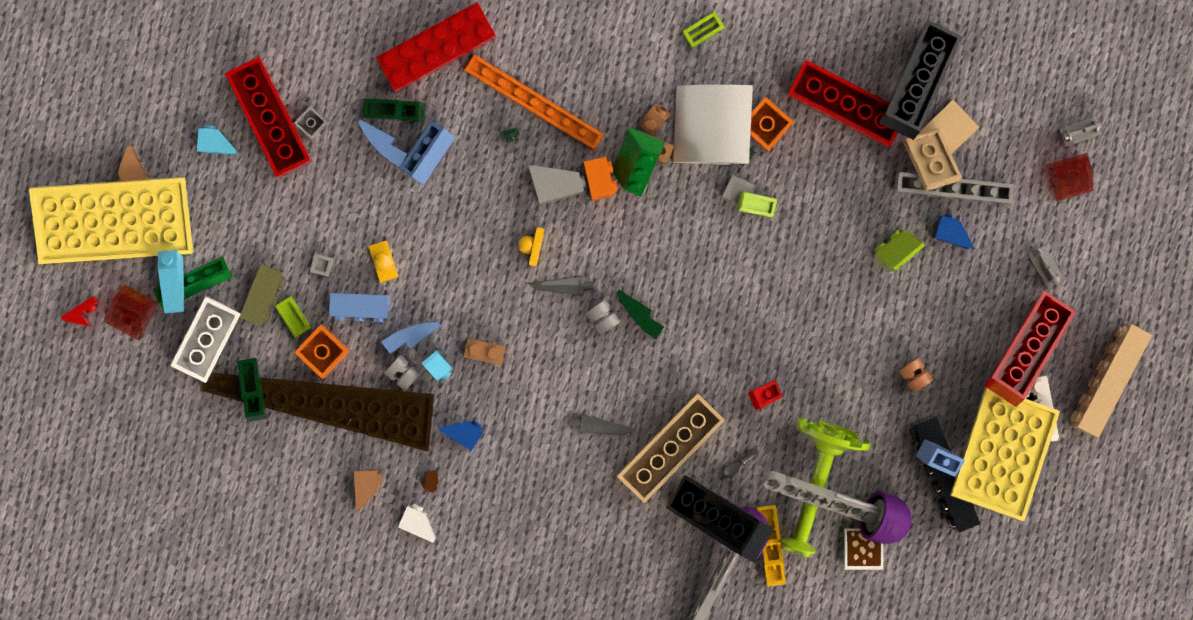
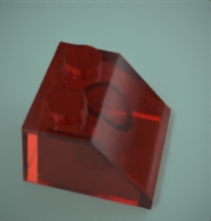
(1071, 176)
(131, 312)

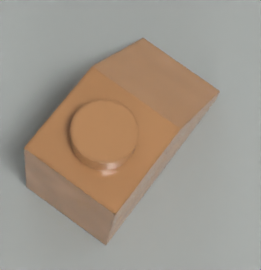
(131, 167)
(366, 485)

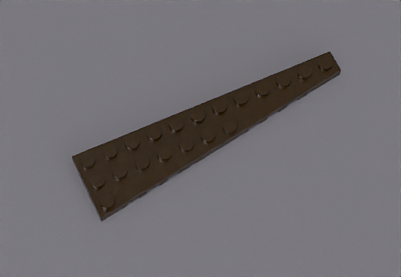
(375, 412)

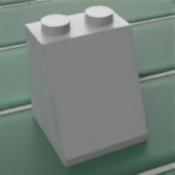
(556, 183)

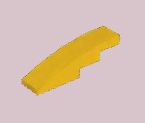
(772, 552)

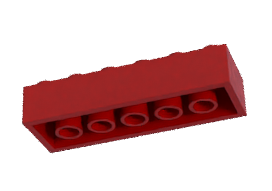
(436, 47)
(841, 102)
(268, 117)
(1030, 348)

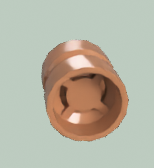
(918, 381)

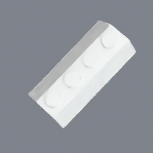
(205, 339)

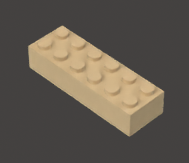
(1110, 380)
(670, 448)

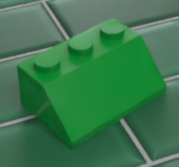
(636, 161)

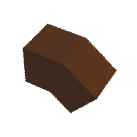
(431, 480)

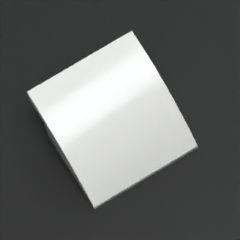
(713, 124)

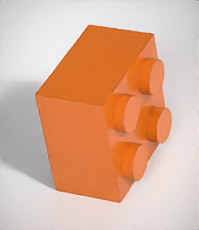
(768, 124)
(599, 178)
(322, 351)

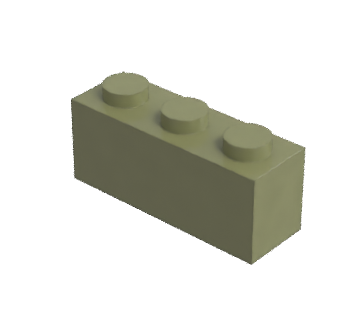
(262, 295)

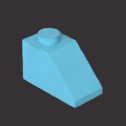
(214, 141)
(437, 366)

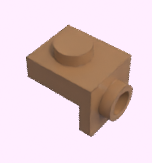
(654, 119)

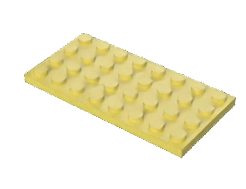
(111, 220)

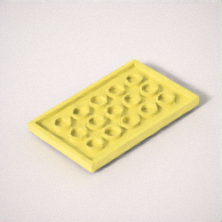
(1005, 455)

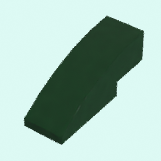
(394, 110)
(640, 314)
(251, 390)

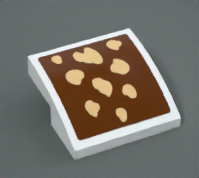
(861, 552)

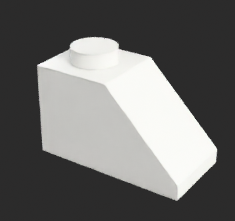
(417, 523)

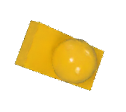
(532, 245)
(383, 261)

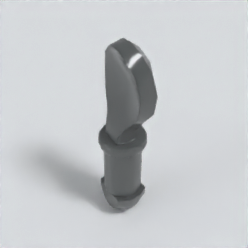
(733, 468)

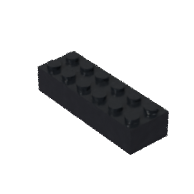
(920, 80)
(959, 512)
(719, 518)

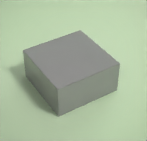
(311, 123)
(735, 187)

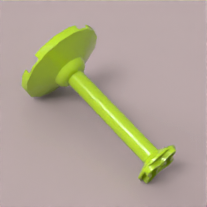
(830, 443)

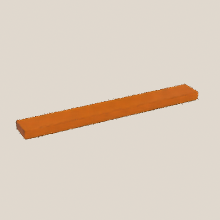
(533, 102)

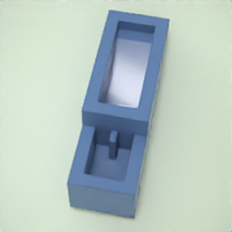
(383, 143)
(410, 336)

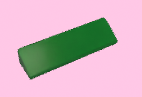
(201, 279)

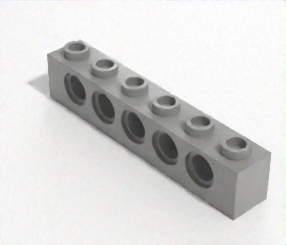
(962, 190)

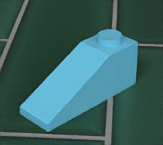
(171, 280)

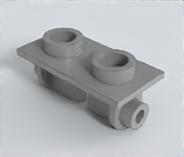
(1080, 131)
(1045, 266)

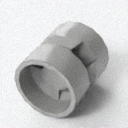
(603, 317)
(402, 373)

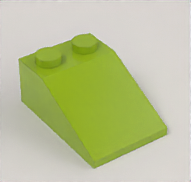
(898, 250)

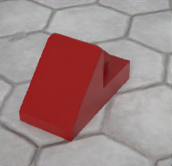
(77, 314)
(765, 394)

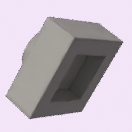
(322, 265)

